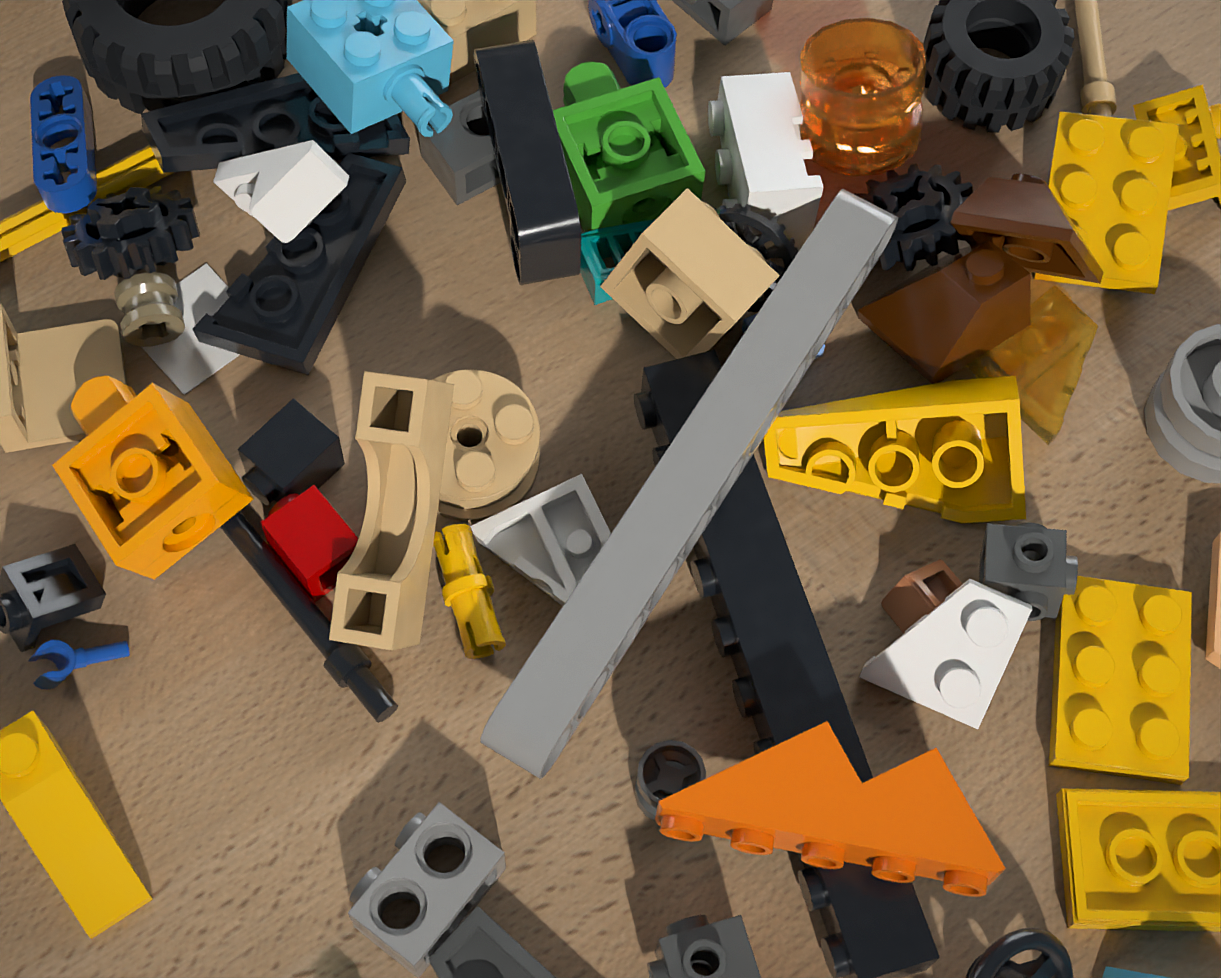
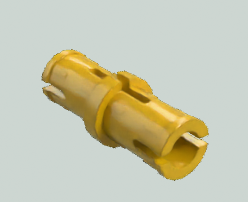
(468, 591)

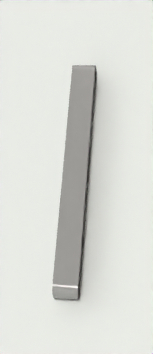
(686, 488)

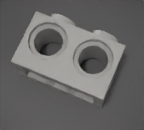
(442, 897)

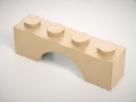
(387, 576)

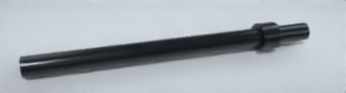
(343, 660)

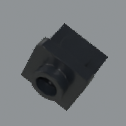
(45, 593)

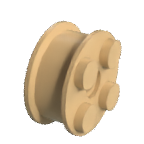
(489, 446)

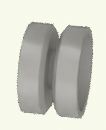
(1186, 408)

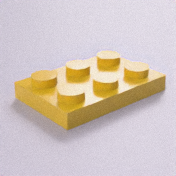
(1116, 191)
(1122, 681)

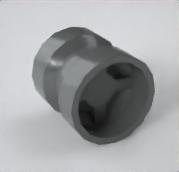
(666, 768)

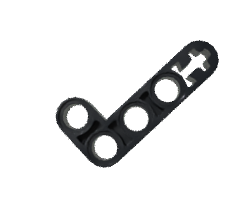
(529, 162)

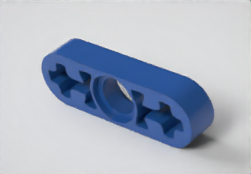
(75, 157)

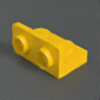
(1197, 152)

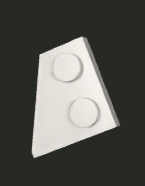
(548, 536)
(954, 653)

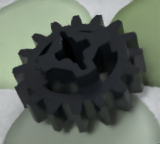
(924, 213)
(130, 232)

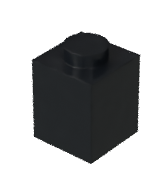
(289, 454)

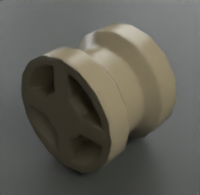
(149, 309)

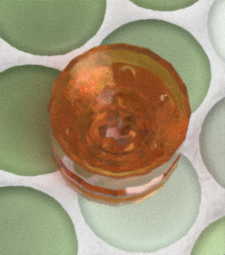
(862, 95)

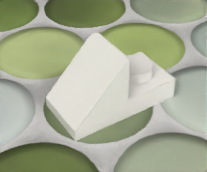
(283, 186)

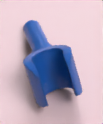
(70, 659)

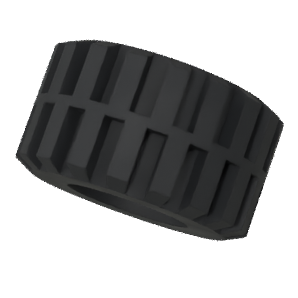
(991, 88)

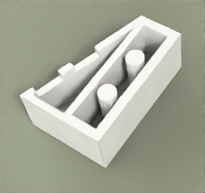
(764, 152)

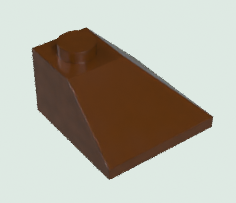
(1028, 226)
(953, 310)

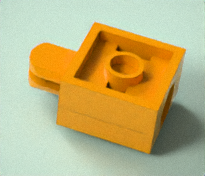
(147, 475)

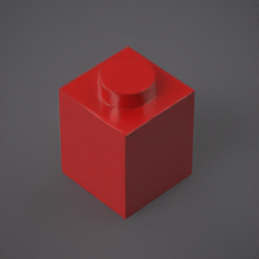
(310, 540)

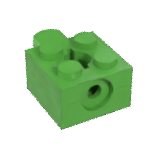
(623, 148)

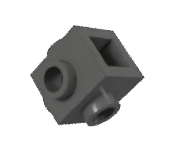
(1029, 565)
(718, 946)

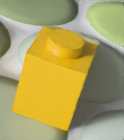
(66, 827)

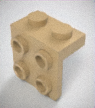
(43, 374)

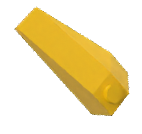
(921, 447)

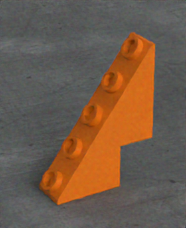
(813, 804)

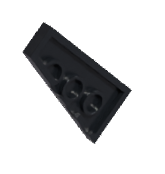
(260, 120)
(301, 285)

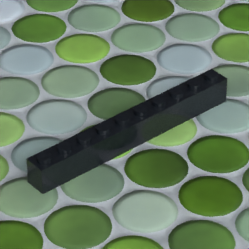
(785, 679)

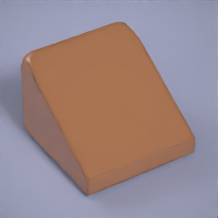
(919, 593)

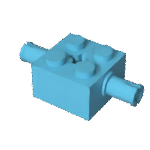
(372, 60)

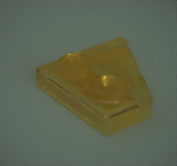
(1044, 359)

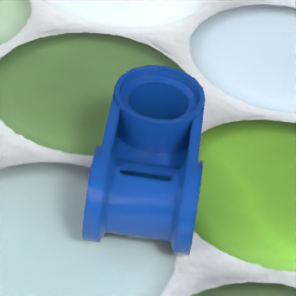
(636, 37)

